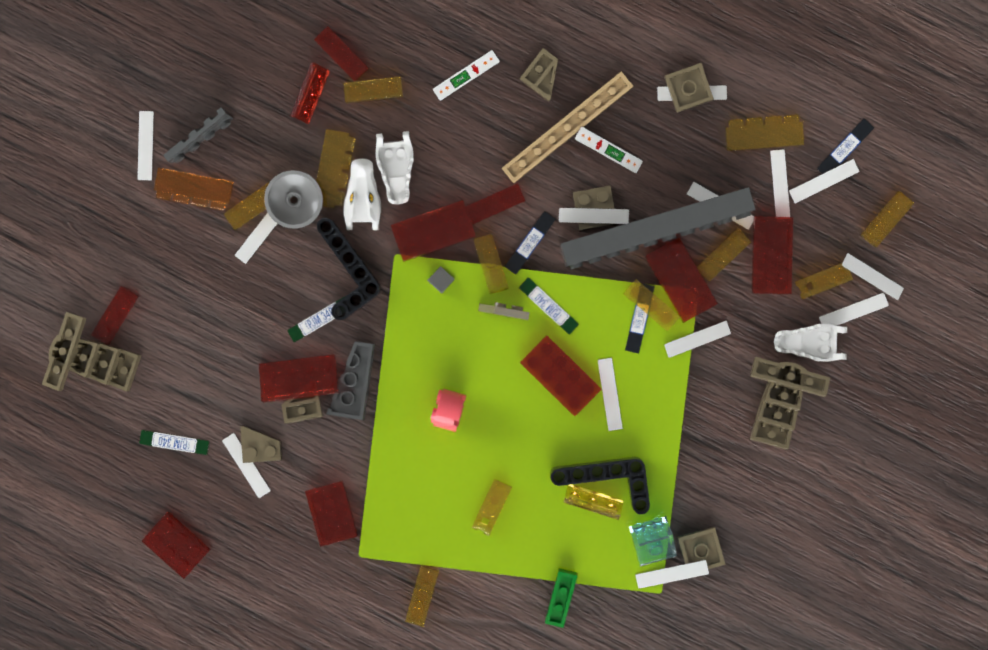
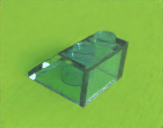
(653, 541)

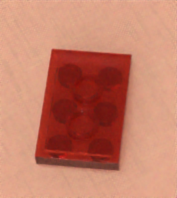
(331, 513)
(176, 545)

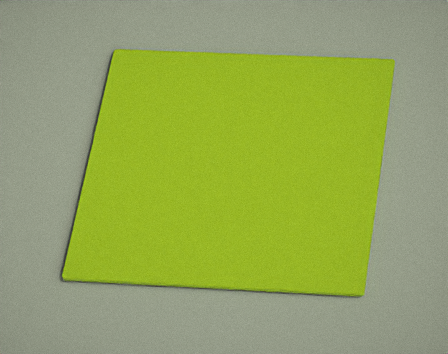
(433, 480)

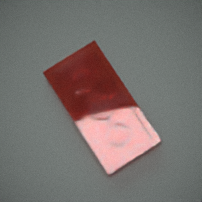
(433, 231)
(772, 255)
(681, 280)
(560, 375)
(298, 378)

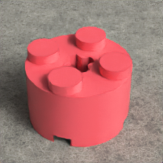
(449, 410)

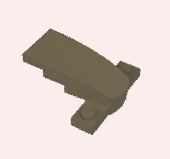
(88, 358)
(782, 399)

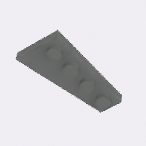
(198, 135)
(354, 383)

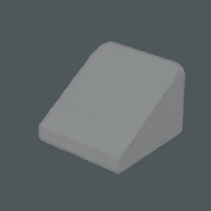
(441, 279)

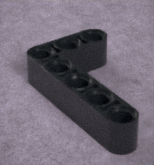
(351, 267)
(606, 465)

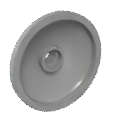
(292, 184)

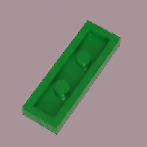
(561, 598)

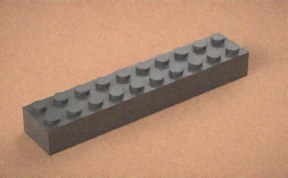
(660, 226)

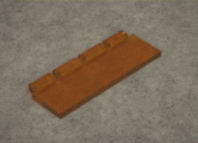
(188, 185)

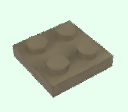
(688, 87)
(593, 199)
(702, 546)

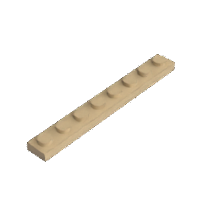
(567, 127)

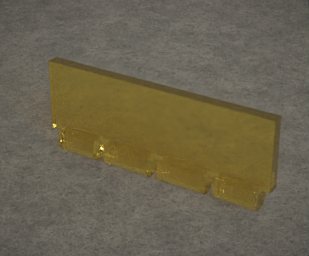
(757, 135)
(331, 164)

